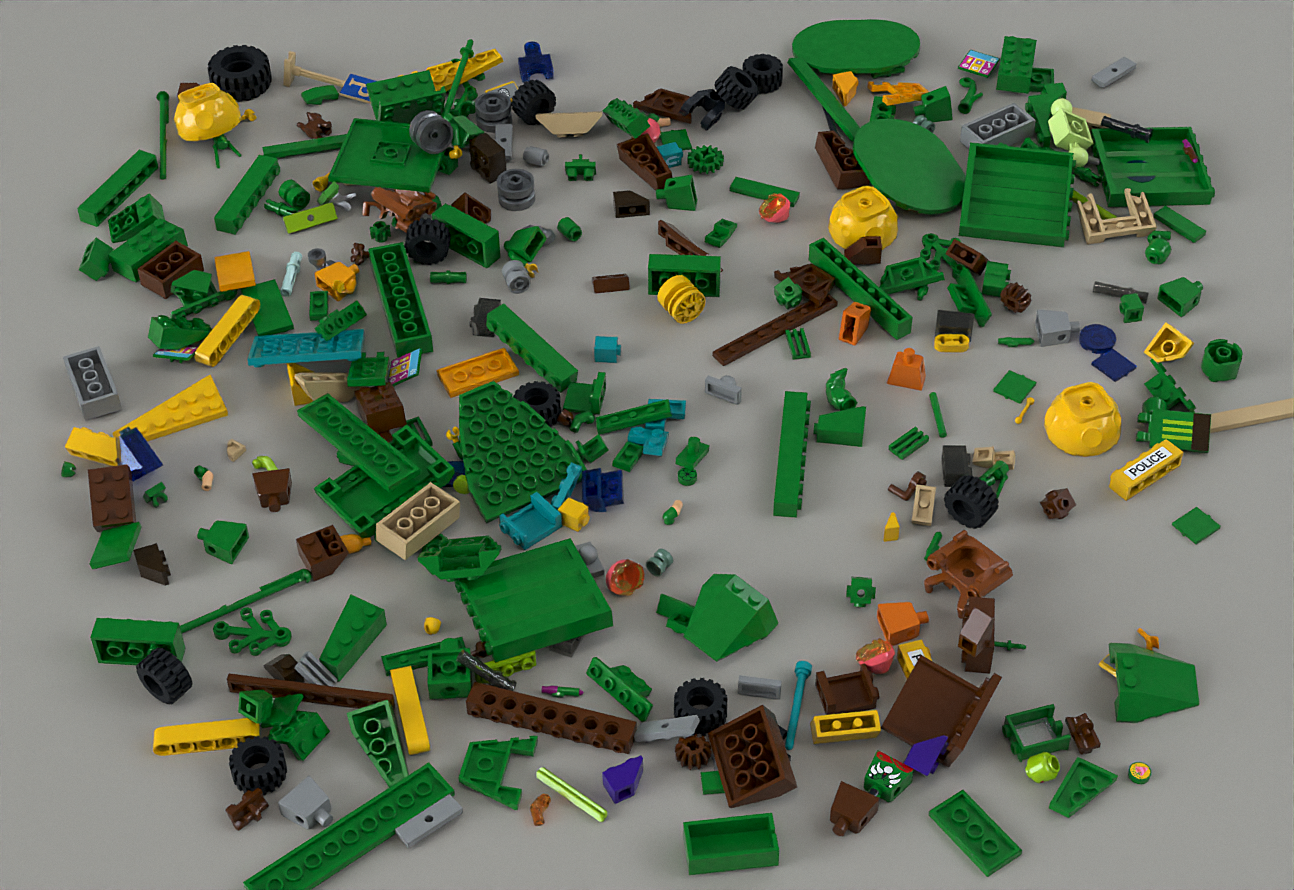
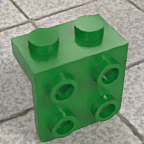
(301, 733)

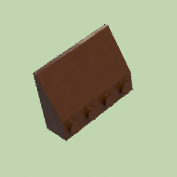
(752, 758)

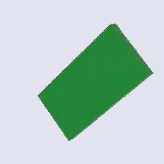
(273, 313)

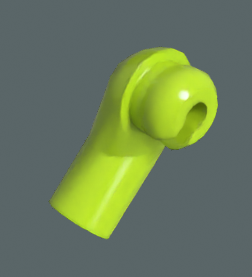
(264, 462)

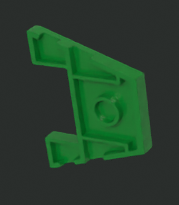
(486, 767)

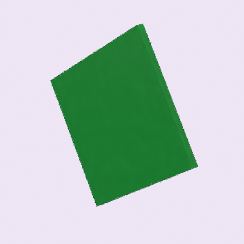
(384, 157)

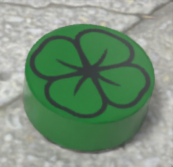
(687, 477)

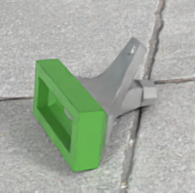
(331, 195)

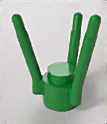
(222, 143)
(999, 472)

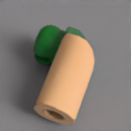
(661, 121)
(205, 476)
(672, 512)

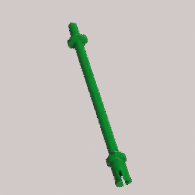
(466, 53)

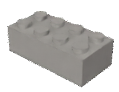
(1004, 125)
(92, 383)

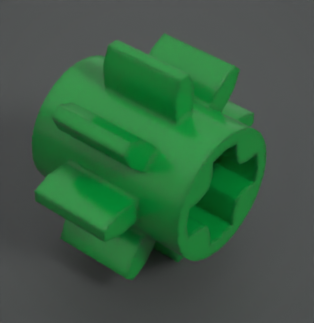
(380, 231)

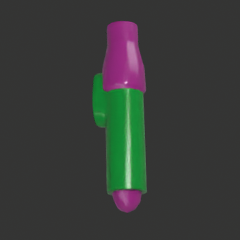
(559, 692)

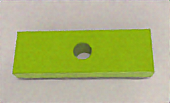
(319, 215)
(511, 665)

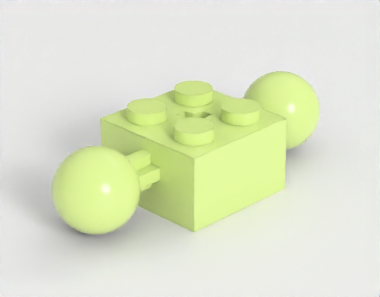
(1070, 131)

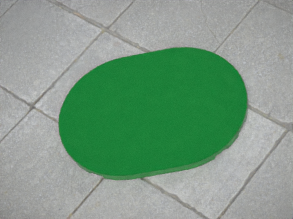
(856, 46)
(909, 166)

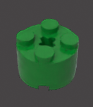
(1221, 360)

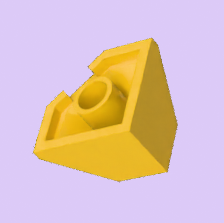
(1168, 344)

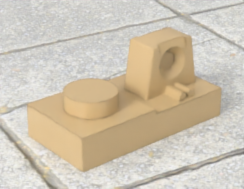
(923, 505)

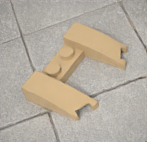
(1096, 230)

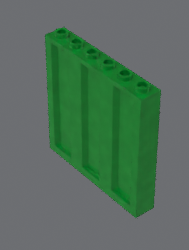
(1176, 176)
(1017, 195)
(534, 600)

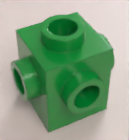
(788, 293)
(859, 583)

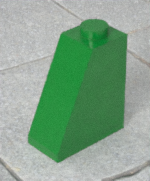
(841, 427)

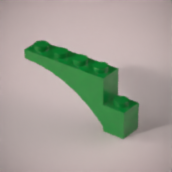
(1040, 109)

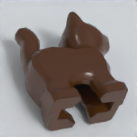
(315, 126)

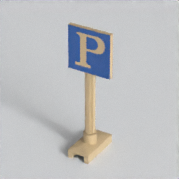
(352, 88)

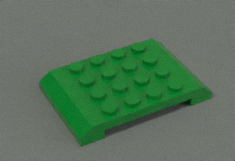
(365, 502)

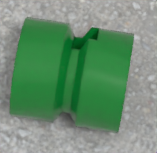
(294, 194)

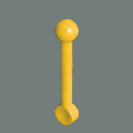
(1030, 401)

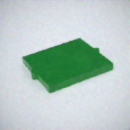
(678, 136)
(1014, 386)
(1196, 525)
(282, 710)

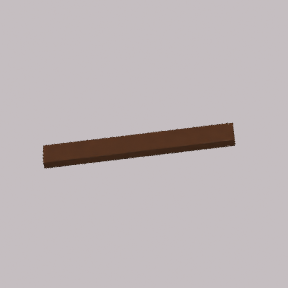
(772, 330)
(312, 692)

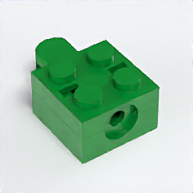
(446, 675)

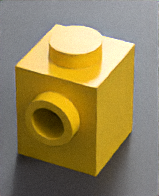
(574, 514)

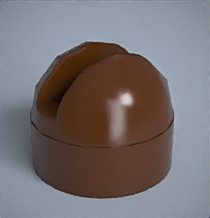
(564, 417)

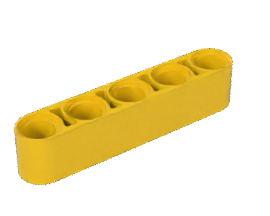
(227, 330)
(410, 710)
(203, 736)

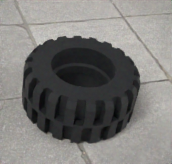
(240, 71)

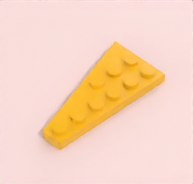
(444, 73)
(184, 410)

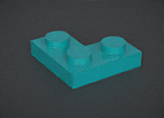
(678, 410)
(653, 440)

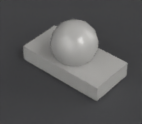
(723, 388)
(590, 558)

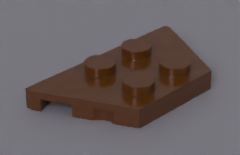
(665, 104)
(812, 280)

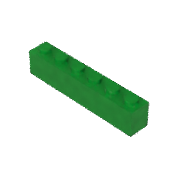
(117, 188)
(247, 194)
(531, 347)

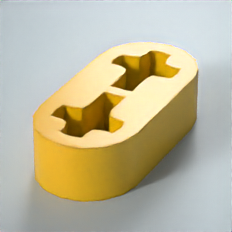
(951, 343)

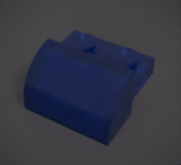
(602, 489)

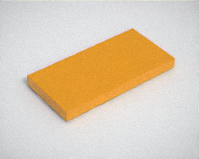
(234, 271)
(477, 371)

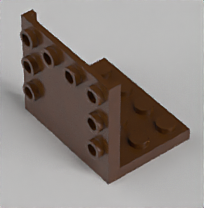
(938, 705)

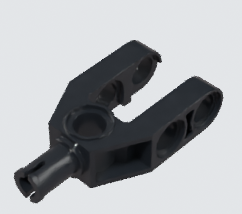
(710, 101)

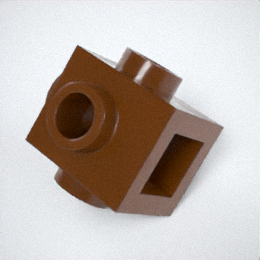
(1058, 503)

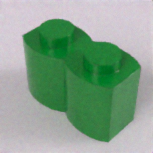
(995, 278)

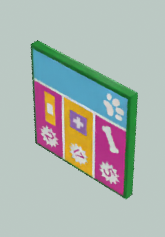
(978, 63)
(182, 354)
(405, 367)

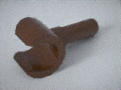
(480, 650)

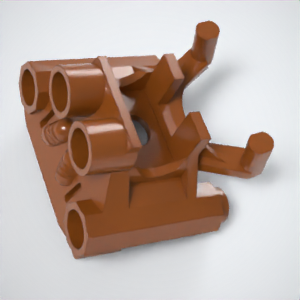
(402, 204)
(968, 567)

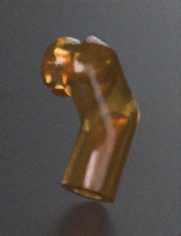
(538, 807)

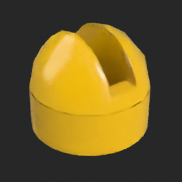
(432, 625)

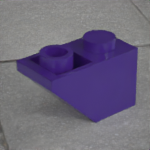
(924, 754)
(623, 779)

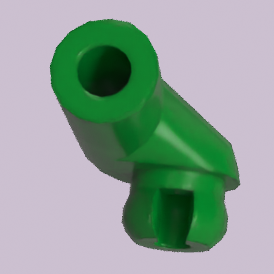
(1159, 234)
(583, 417)

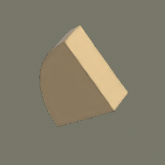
(235, 449)

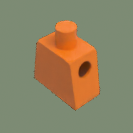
(856, 316)
(908, 370)
(900, 621)

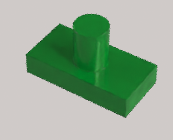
(692, 453)

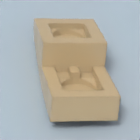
(987, 457)

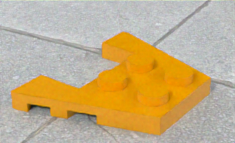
(899, 93)

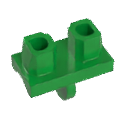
(463, 106)
(580, 167)

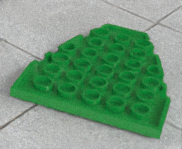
(509, 451)

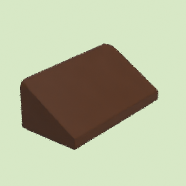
(610, 283)

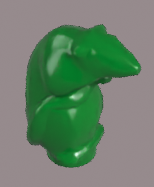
(837, 394)

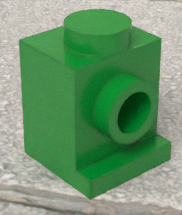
(1131, 308)

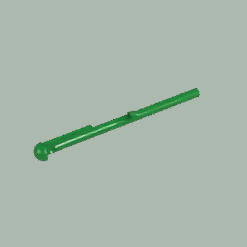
(163, 97)
(266, 590)

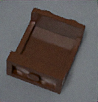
(847, 692)

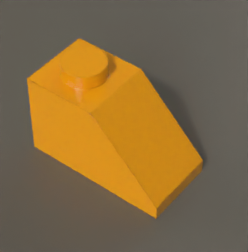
(845, 86)

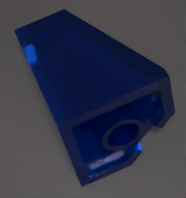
(136, 452)

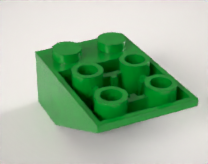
(134, 218)
(177, 332)

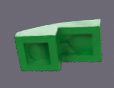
(317, 94)
(722, 232)

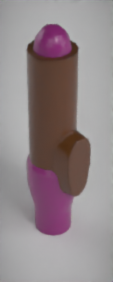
(1188, 149)

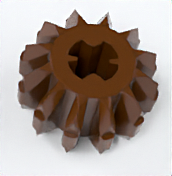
(1015, 297)
(693, 751)

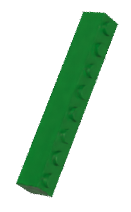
(861, 288)
(790, 454)

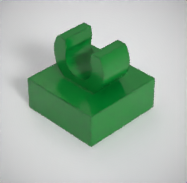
(155, 492)

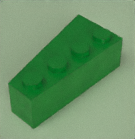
(352, 635)

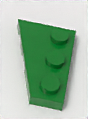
(1080, 787)

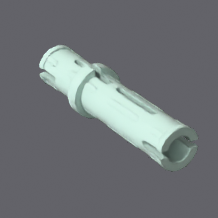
(293, 269)

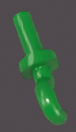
(1009, 645)

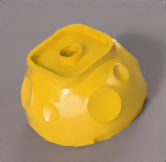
(205, 113)
(863, 214)
(1083, 420)

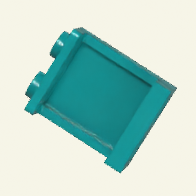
(531, 522)

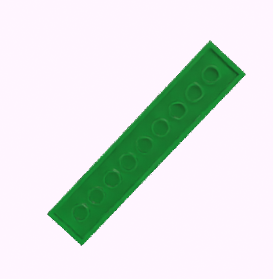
(353, 834)

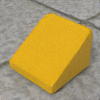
(892, 528)

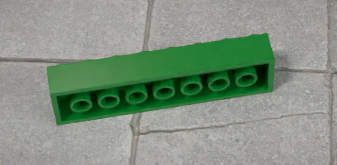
(400, 299)

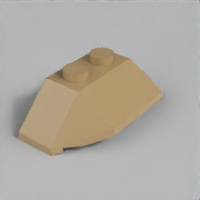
(569, 123)
(320, 383)

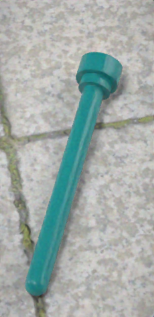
(803, 671)

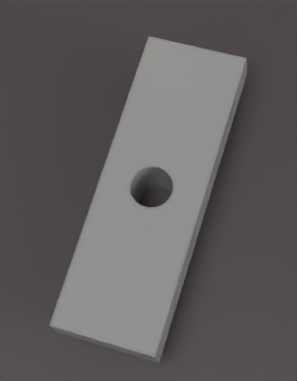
(1113, 72)
(503, 137)
(667, 728)
(429, 820)

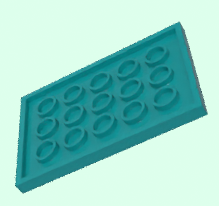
(305, 348)

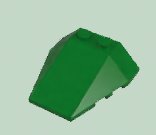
(461, 557)
(729, 616)
(1151, 683)

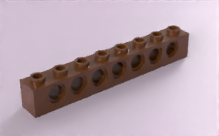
(516, 707)

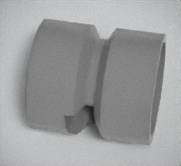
(516, 276)

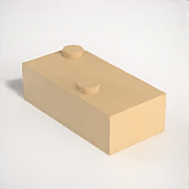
(417, 521)

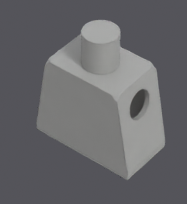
(1054, 327)
(306, 805)

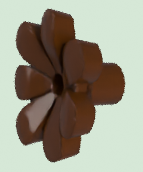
(359, 253)

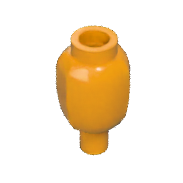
(354, 542)

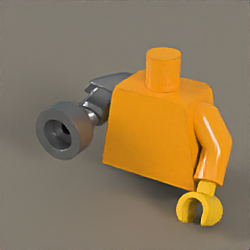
(333, 275)

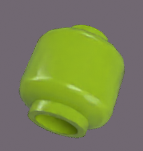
(1042, 767)

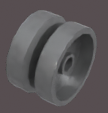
(492, 109)
(431, 132)
(516, 189)

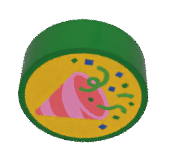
(1139, 773)

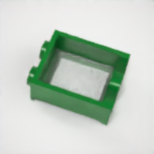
(1035, 732)

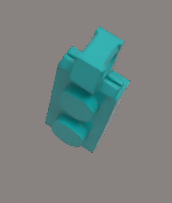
(567, 485)

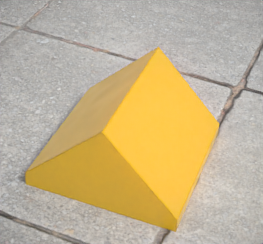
(298, 393)

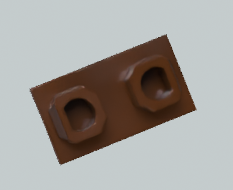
(1083, 733)
(248, 809)

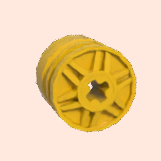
(681, 299)

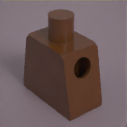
(273, 488)
(852, 809)

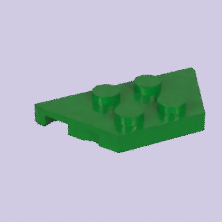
(909, 275)

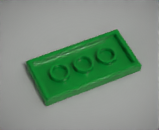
(975, 833)

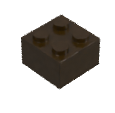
(487, 157)

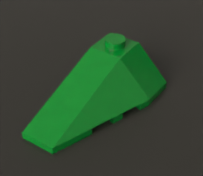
(380, 739)

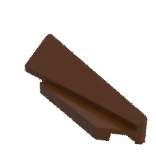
(678, 241)

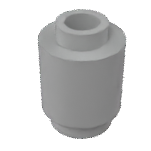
(536, 156)

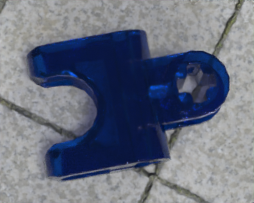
(535, 62)

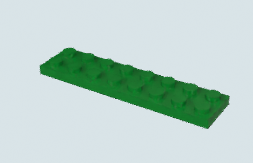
(358, 442)

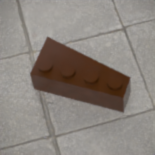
(645, 160)
(840, 161)

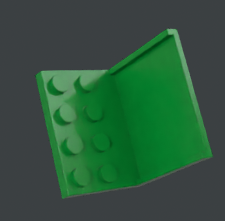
(405, 97)

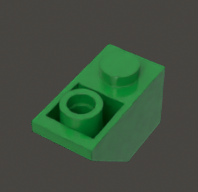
(193, 284)

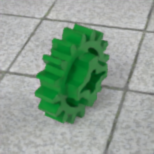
(705, 159)

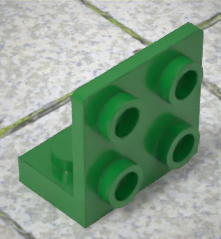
(586, 397)

